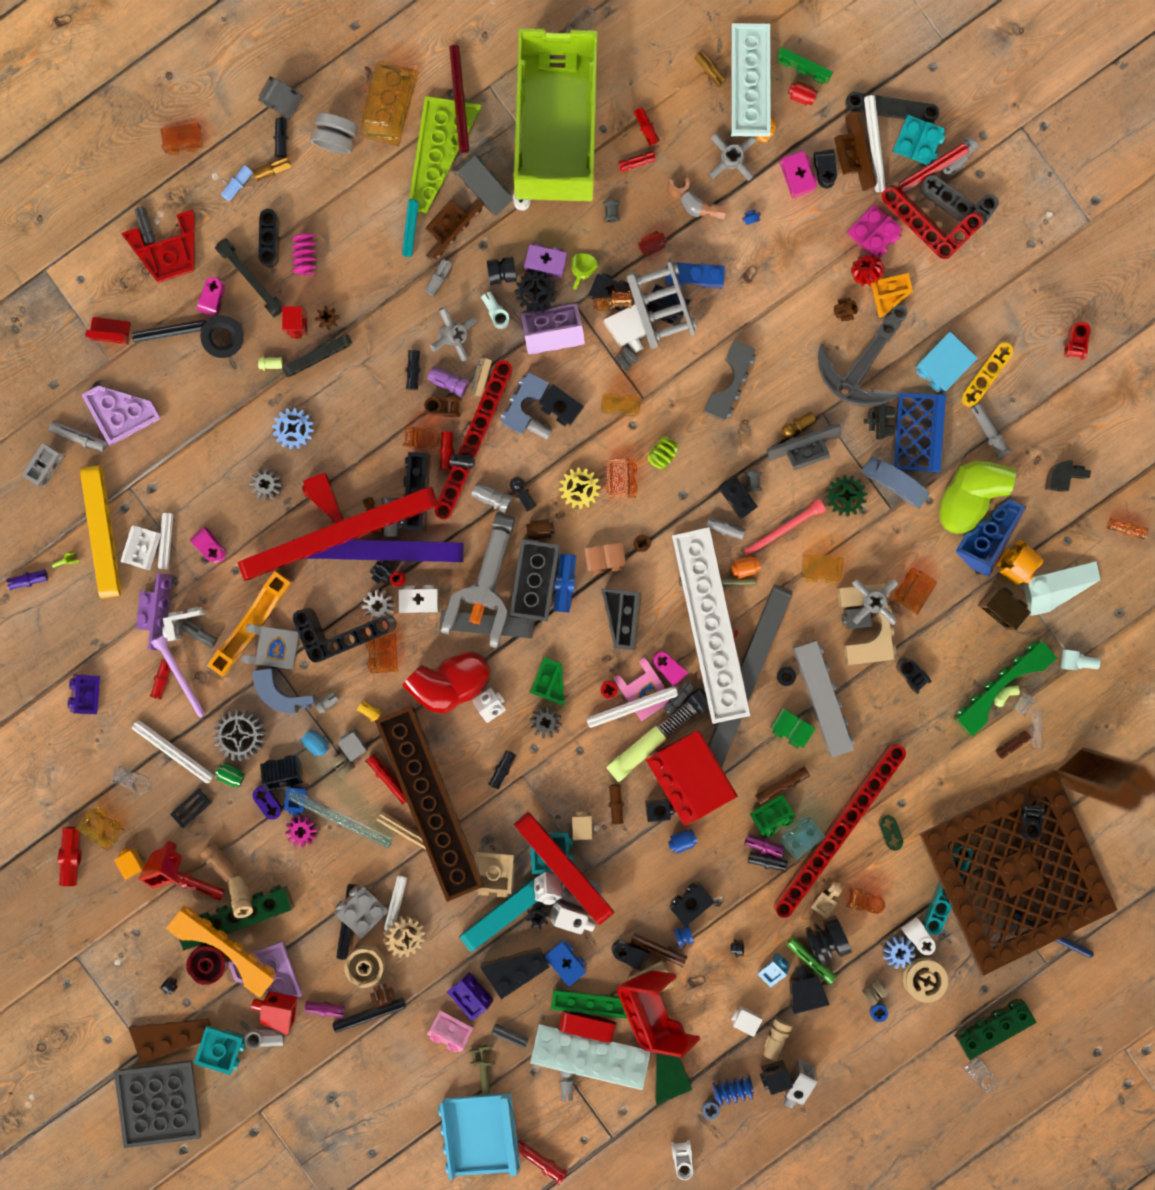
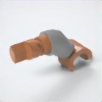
(694, 205)

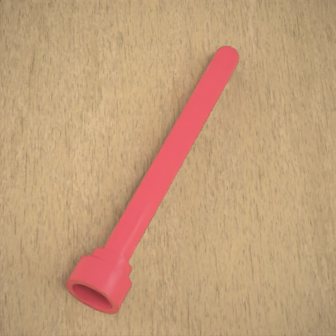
(815, 508)

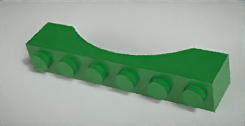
(975, 714)

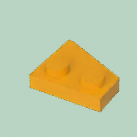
(890, 292)

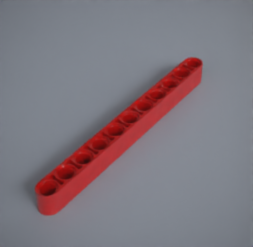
(338, 533)
(838, 840)

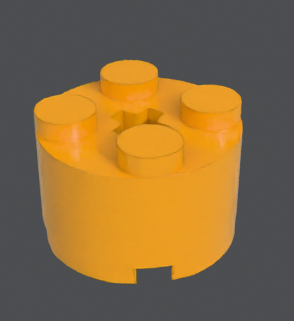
(1019, 563)

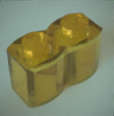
(614, 404)

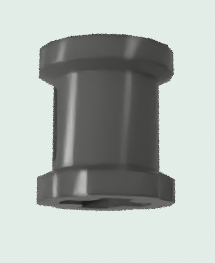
(611, 211)
(753, 481)

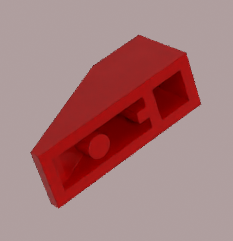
(322, 494)

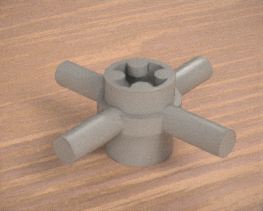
(726, 161)
(453, 334)
(867, 601)

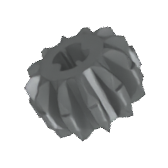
(543, 728)

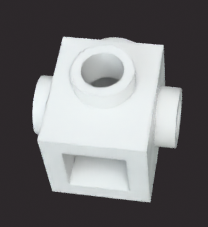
(489, 704)

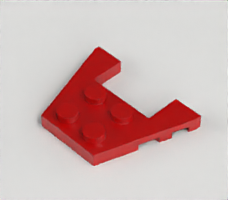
(168, 257)

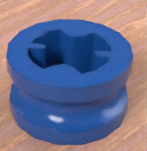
(883, 1016)

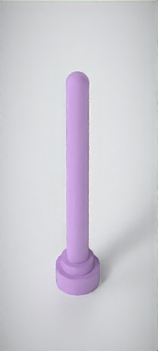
(161, 644)

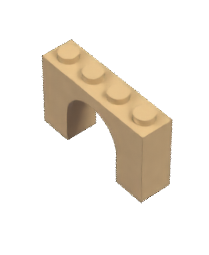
(880, 646)

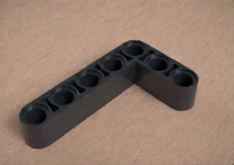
(342, 640)

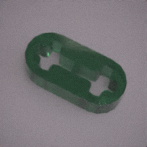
(894, 830)

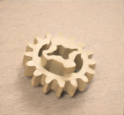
(397, 936)

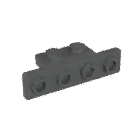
(807, 448)

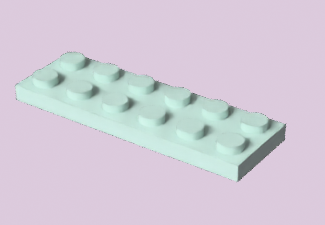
(750, 80)
(590, 1057)

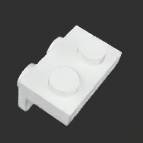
(140, 547)

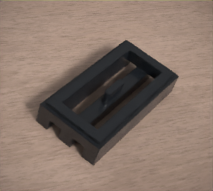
(179, 819)

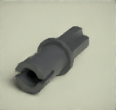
(198, 633)

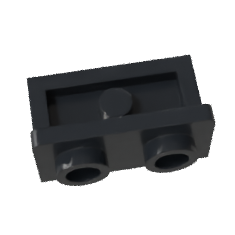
(666, 302)

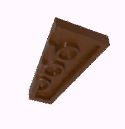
(163, 1039)

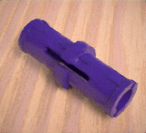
(27, 579)

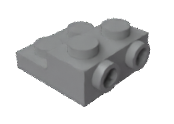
(360, 910)

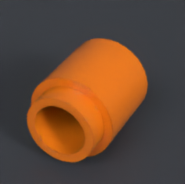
(745, 566)

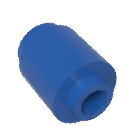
(682, 841)

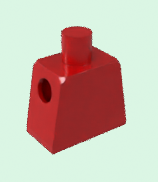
(161, 866)
(277, 1011)

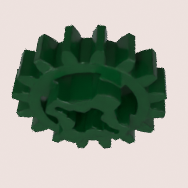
(845, 486)

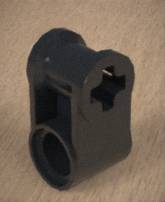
(825, 165)
(914, 677)
(1032, 819)
(633, 956)

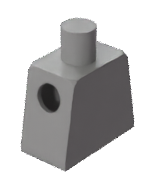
(803, 1081)

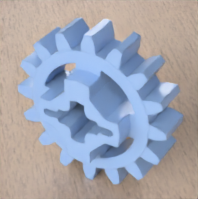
(286, 434)

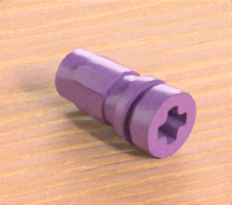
(448, 381)

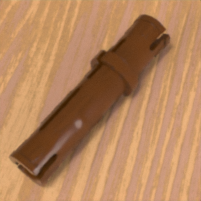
(783, 785)
(658, 950)

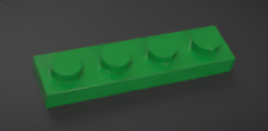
(587, 1003)

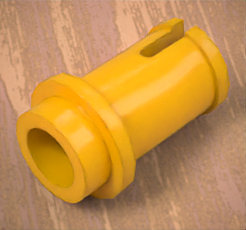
(369, 711)

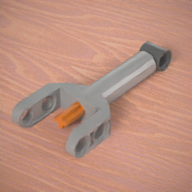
(483, 592)

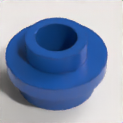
(751, 217)

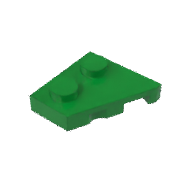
(549, 681)

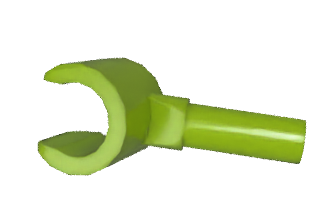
(68, 559)

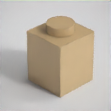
(582, 826)

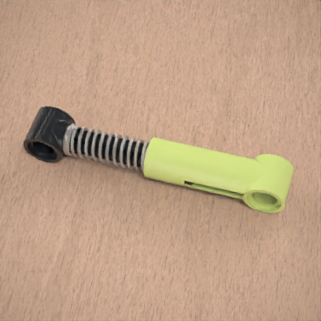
(654, 738)

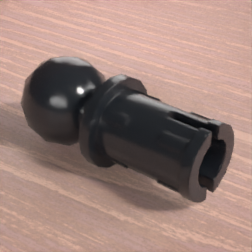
(517, 484)

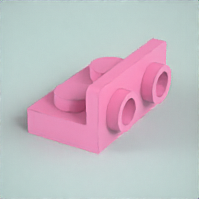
(450, 1032)

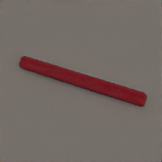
(459, 99)

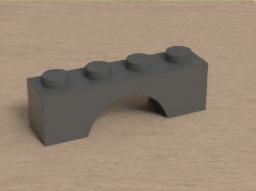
(720, 403)

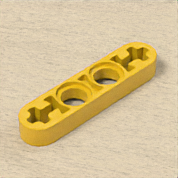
(986, 374)

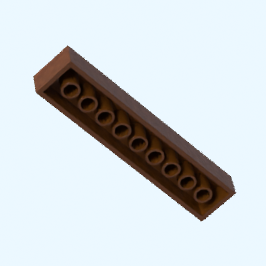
(429, 803)

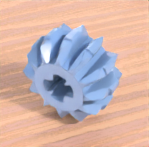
(892, 950)

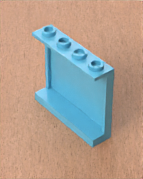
(479, 1135)

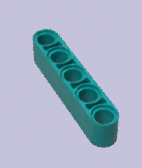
(939, 897)
(499, 917)

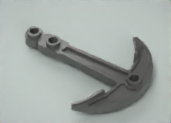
(855, 375)

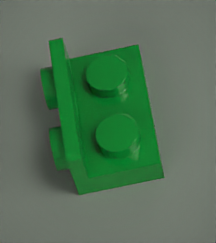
(773, 816)

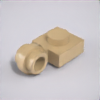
(824, 903)

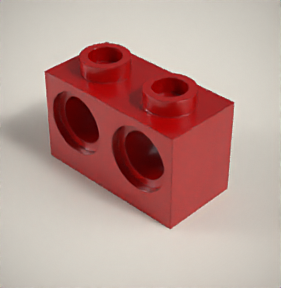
(294, 321)

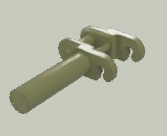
(483, 1066)

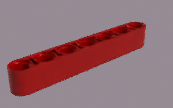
(563, 868)

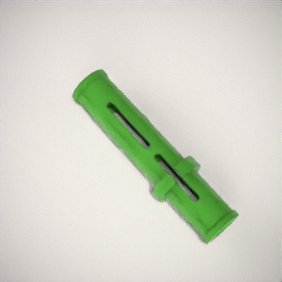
(808, 957)

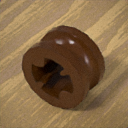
(640, 537)

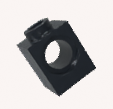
(650, 810)

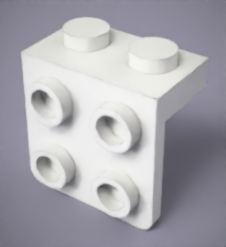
(172, 625)

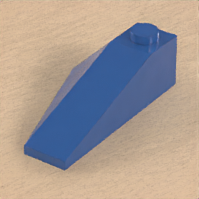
(986, 542)

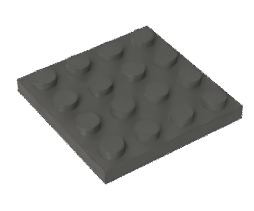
(158, 1104)

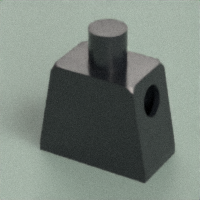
(806, 991)

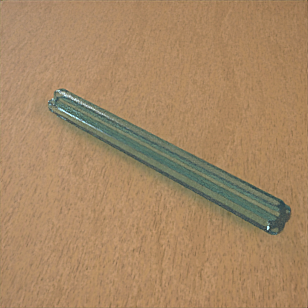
(339, 818)

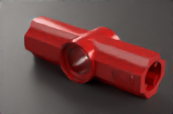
(69, 856)

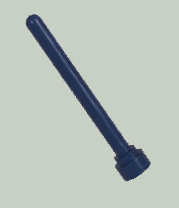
(1064, 941)

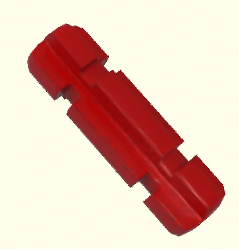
(636, 161)

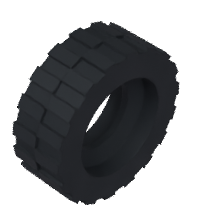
(219, 351)

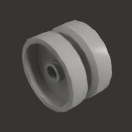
(334, 133)

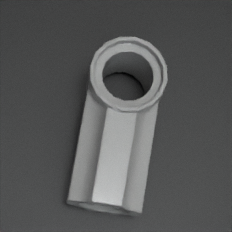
(266, 1036)

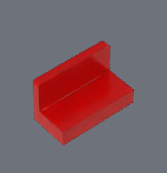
(109, 330)

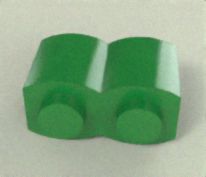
(792, 728)

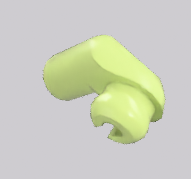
(1004, 694)

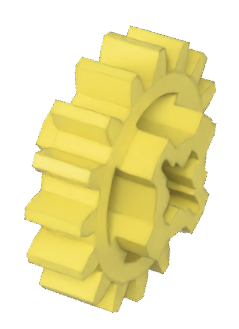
(583, 496)

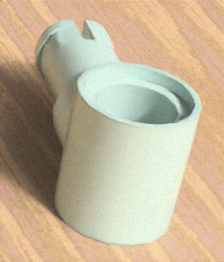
(495, 310)
(1074, 660)

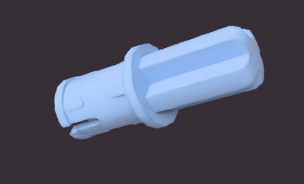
(236, 183)

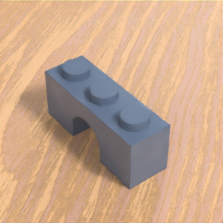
(530, 387)

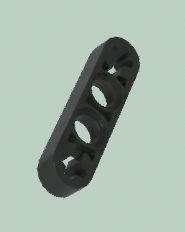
(317, 356)

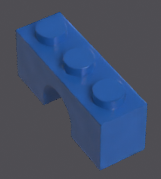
(700, 274)

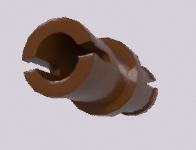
(616, 804)

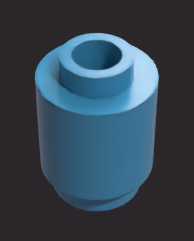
(315, 743)

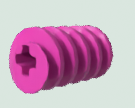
(303, 254)

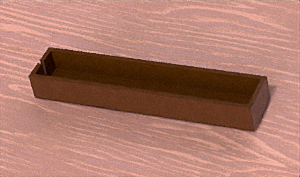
(1108, 778)

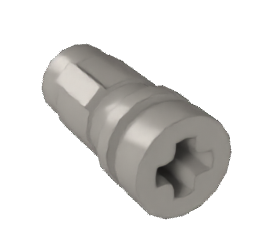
(492, 497)

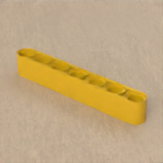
(100, 531)

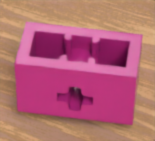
(797, 185)

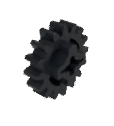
(543, 292)

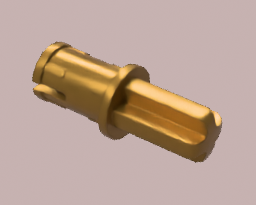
(710, 68)
(271, 168)

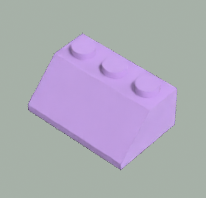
(553, 329)

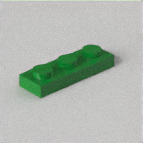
(804, 66)

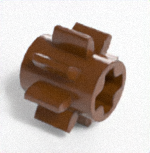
(845, 309)
(322, 314)
(382, 995)

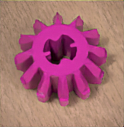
(297, 824)

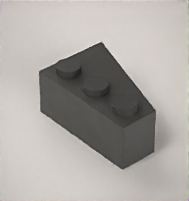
(483, 184)
(623, 616)

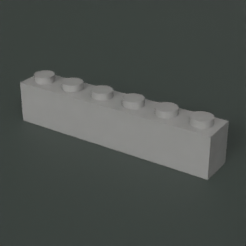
(823, 698)

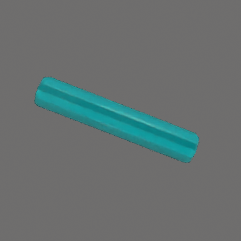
(410, 227)

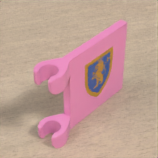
(641, 687)

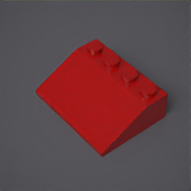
(691, 777)

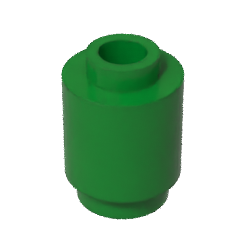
(230, 775)

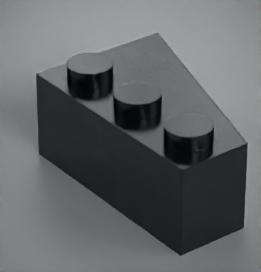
(514, 971)

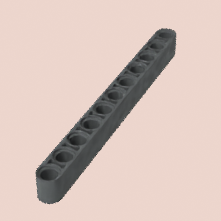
(752, 664)

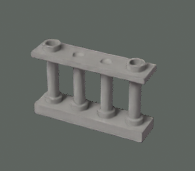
(642, 300)

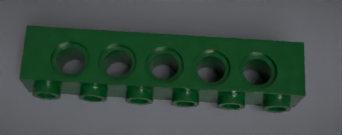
(283, 904)

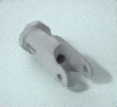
(953, 167)

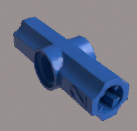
(564, 583)

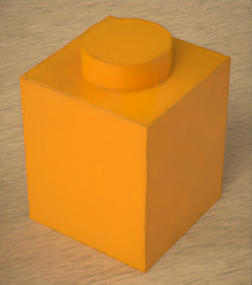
(129, 863)

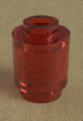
(652, 243)

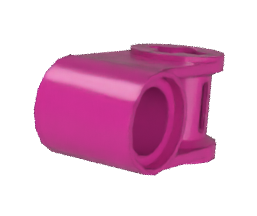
(211, 299)
(206, 543)
(671, 669)

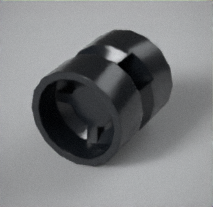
(501, 270)

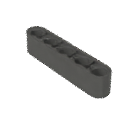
(513, 626)

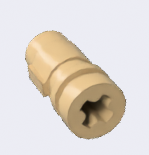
(240, 897)
(776, 1041)

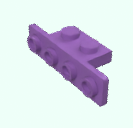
(154, 607)

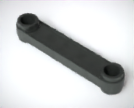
(894, 107)
(226, 250)

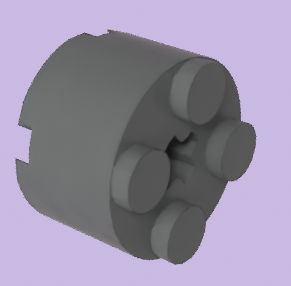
(280, 96)

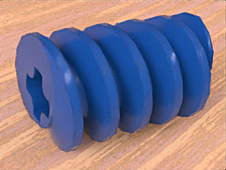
(734, 1090)

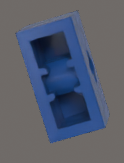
(568, 973)

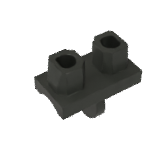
(881, 429)

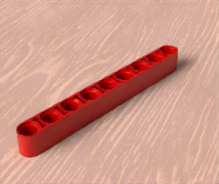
(473, 430)

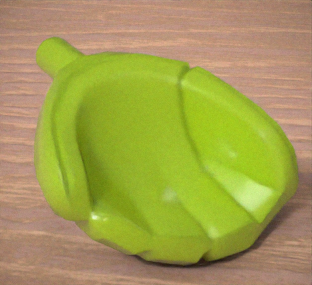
(583, 267)

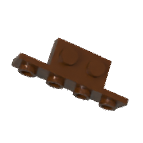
(854, 152)
(448, 224)

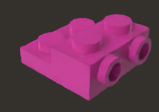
(875, 232)

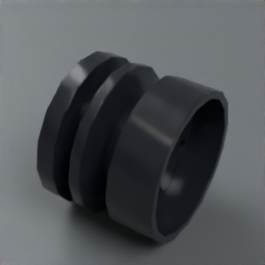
(828, 940)

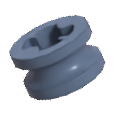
(714, 1114)

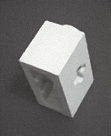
(407, 602)

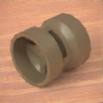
(344, 768)
(871, 995)

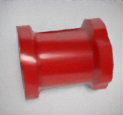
(605, 694)

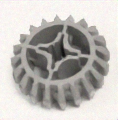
(239, 743)

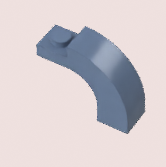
(897, 481)
(267, 689)

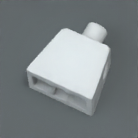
(626, 328)
(563, 916)

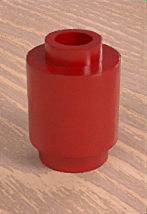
(802, 93)

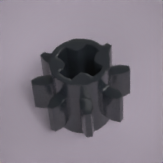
(381, 572)
(540, 911)

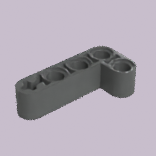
(956, 199)

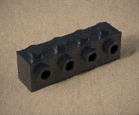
(415, 480)

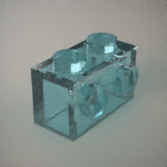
(802, 837)

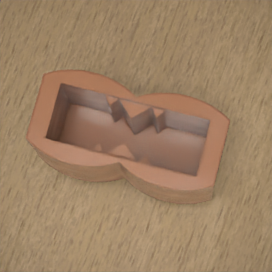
(605, 557)

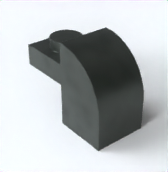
(1061, 473)

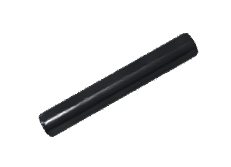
(168, 331)
(345, 933)
(368, 1015)

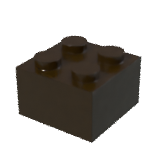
(1004, 608)

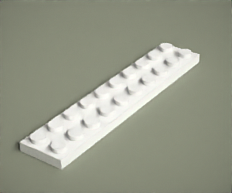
(711, 625)

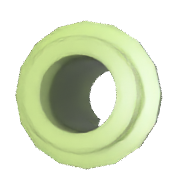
(270, 363)

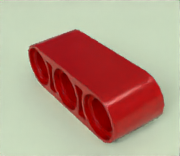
(587, 1026)

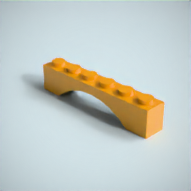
(238, 641)
(189, 926)

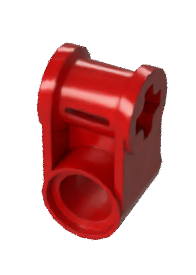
(1077, 345)

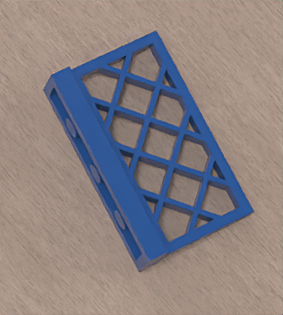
(936, 432)

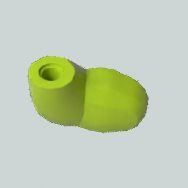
(970, 494)

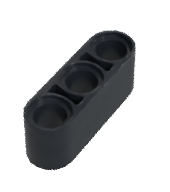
(270, 247)

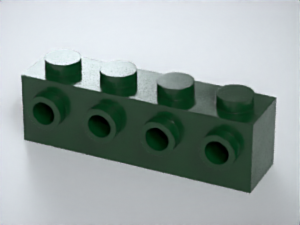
(995, 1029)

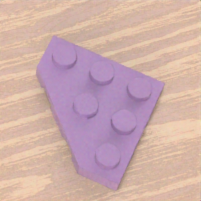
(119, 413)
(278, 958)

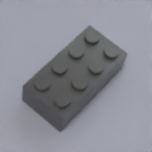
(534, 580)

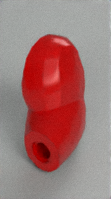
(451, 684)

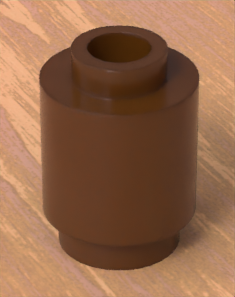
(540, 529)

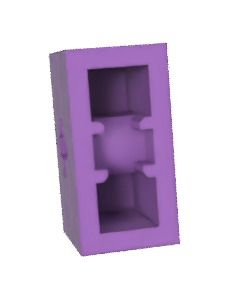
(553, 268)

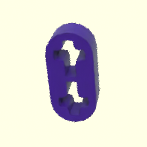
(264, 805)

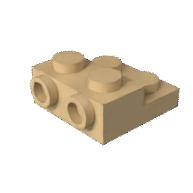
(496, 873)

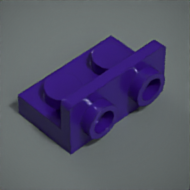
(84, 694)
(470, 996)

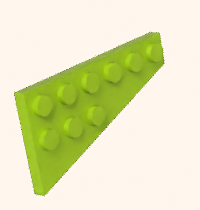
(436, 148)

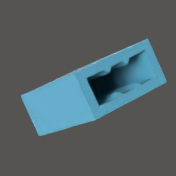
(945, 363)

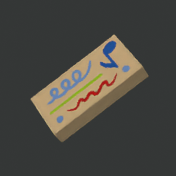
(480, 377)

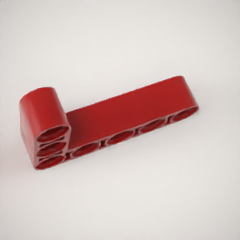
(929, 224)

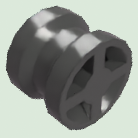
(626, 359)

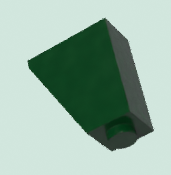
(670, 1078)

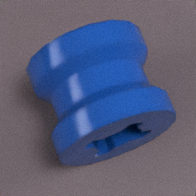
(683, 936)

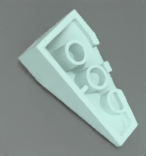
(1056, 587)

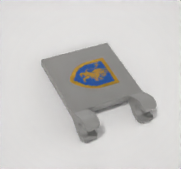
(274, 647)

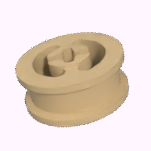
(919, 992)

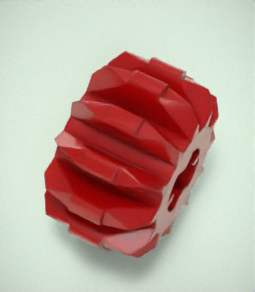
(867, 270)

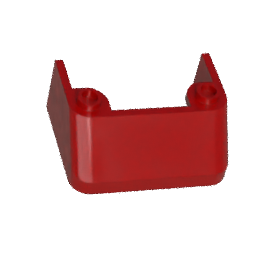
(649, 1017)

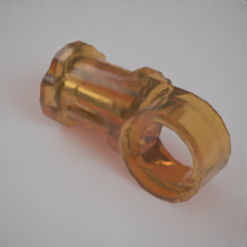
(617, 299)

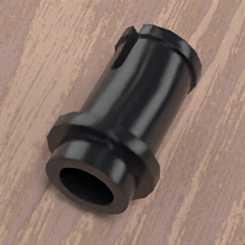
(462, 460)

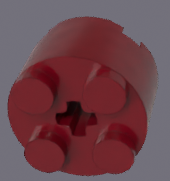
(200, 970)

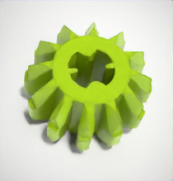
(662, 452)

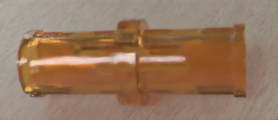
(1127, 528)

